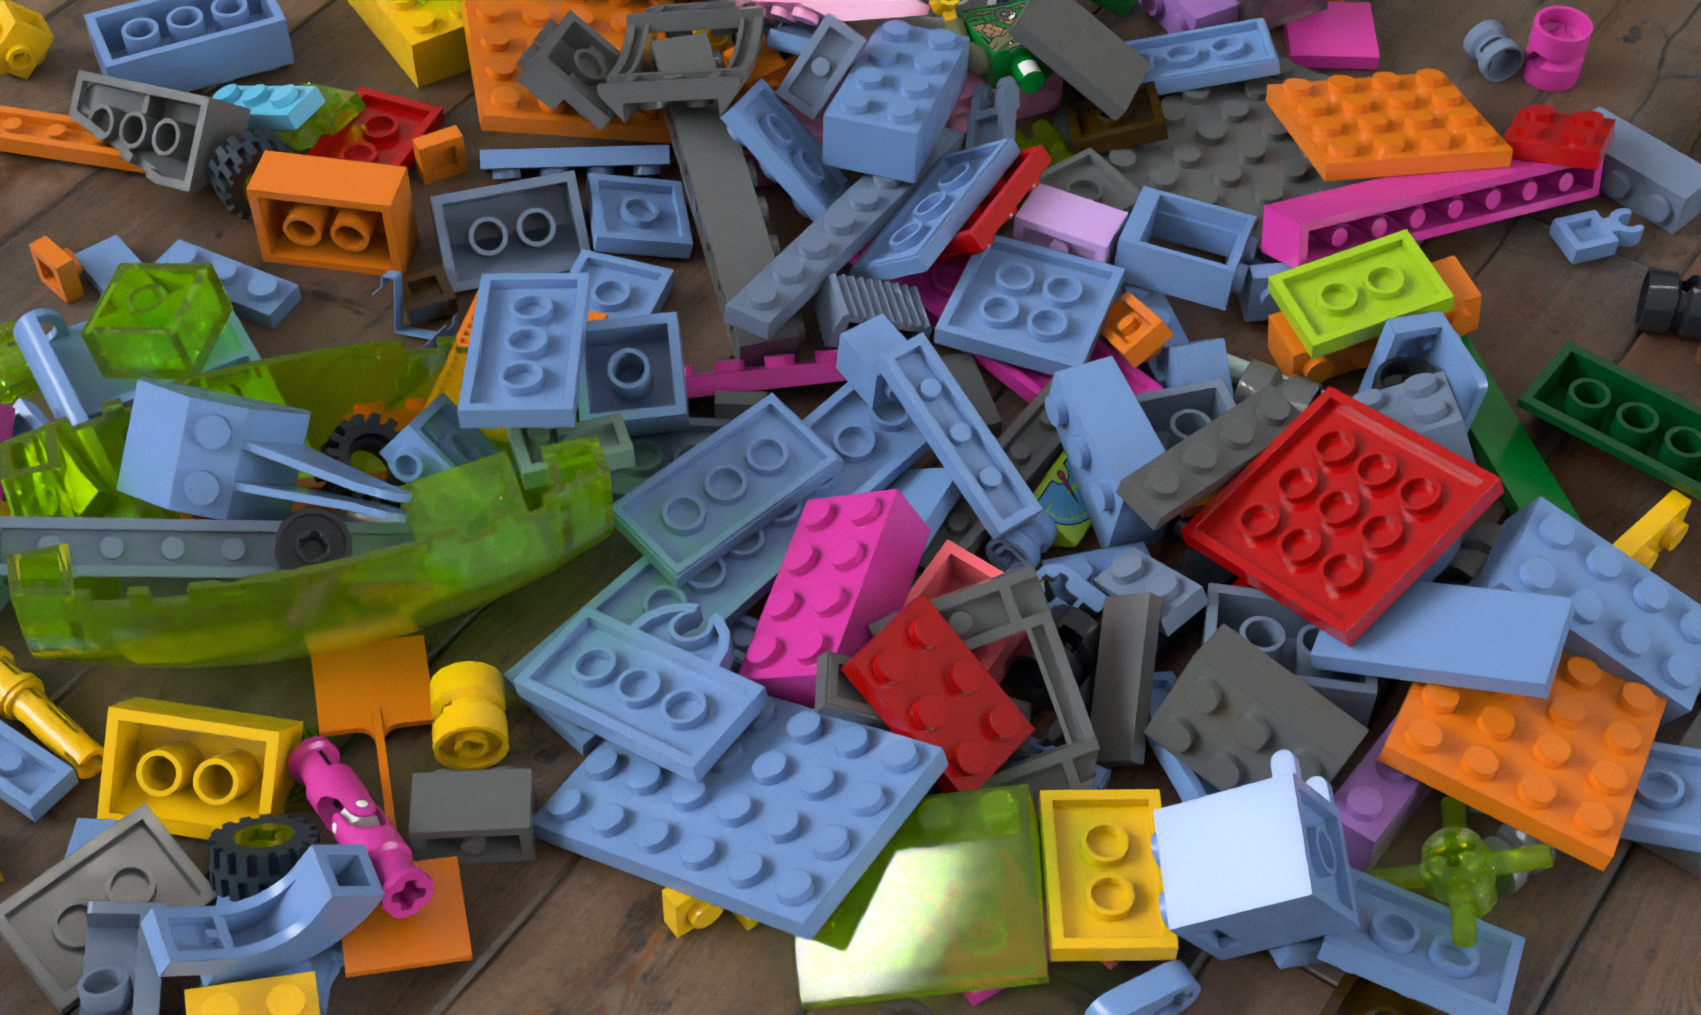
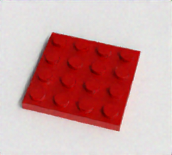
(1342, 514)

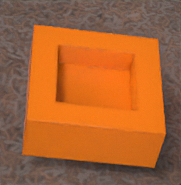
(440, 155)
(58, 269)

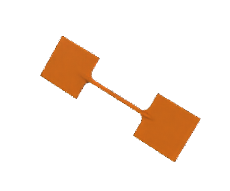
(372, 694)

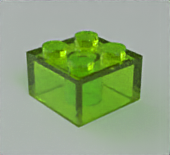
(157, 320)

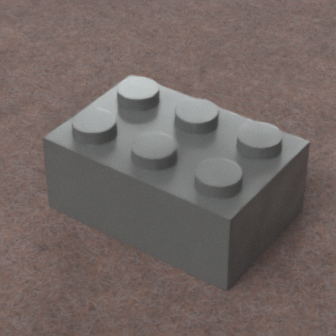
(1242, 708)

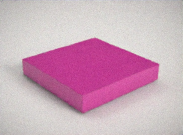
(1334, 38)

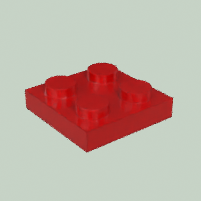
(1560, 138)

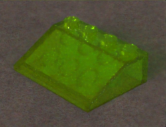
(939, 908)

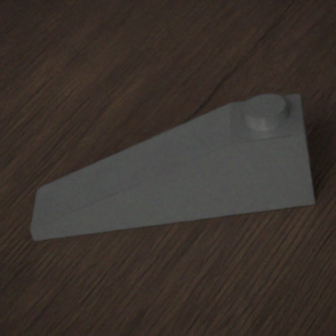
(157, 127)

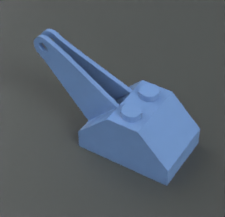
(234, 458)

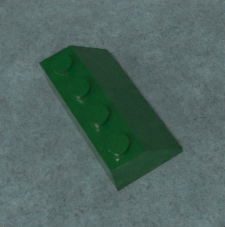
(1620, 415)

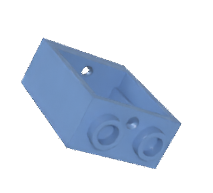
(1192, 225)

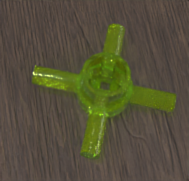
(1463, 870)

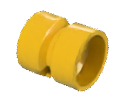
(469, 716)

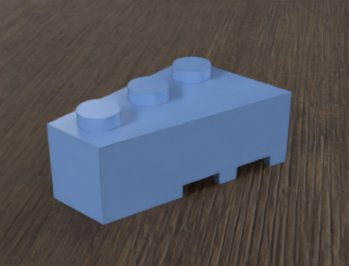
(1104, 443)

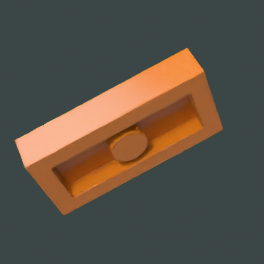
(1135, 330)

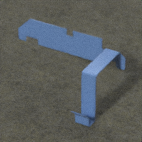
(398, 315)

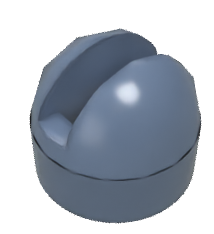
(106, 990)

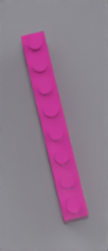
(1424, 204)

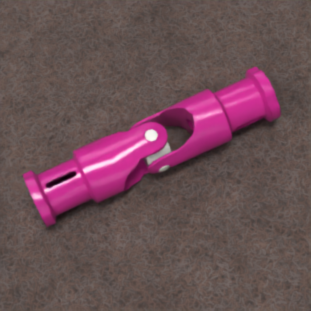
(355, 819)

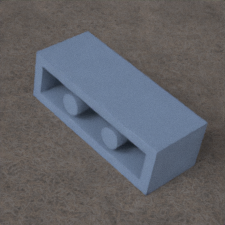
(1650, 177)

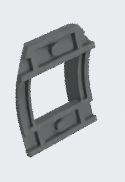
(634, 84)
(1004, 608)

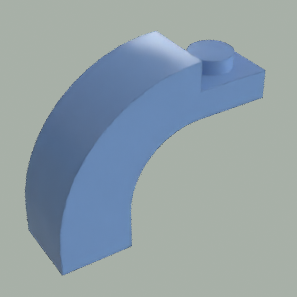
(274, 930)

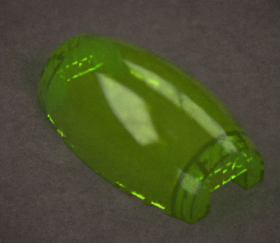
(303, 609)

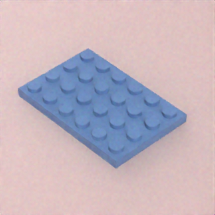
(767, 830)

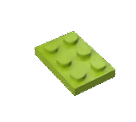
(1355, 292)

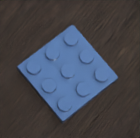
(1030, 306)

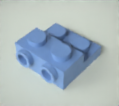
(436, 443)

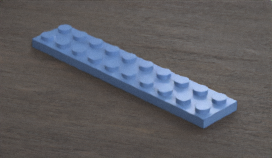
(874, 452)

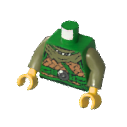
(991, 47)

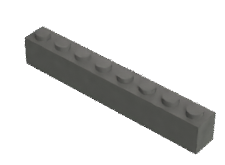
(722, 198)

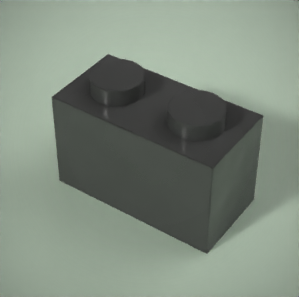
(473, 815)

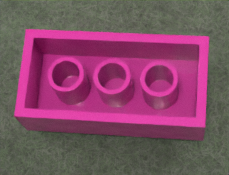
(841, 571)

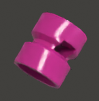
(1556, 48)

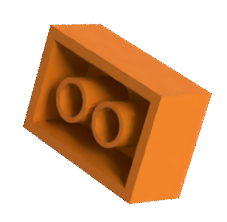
(333, 213)

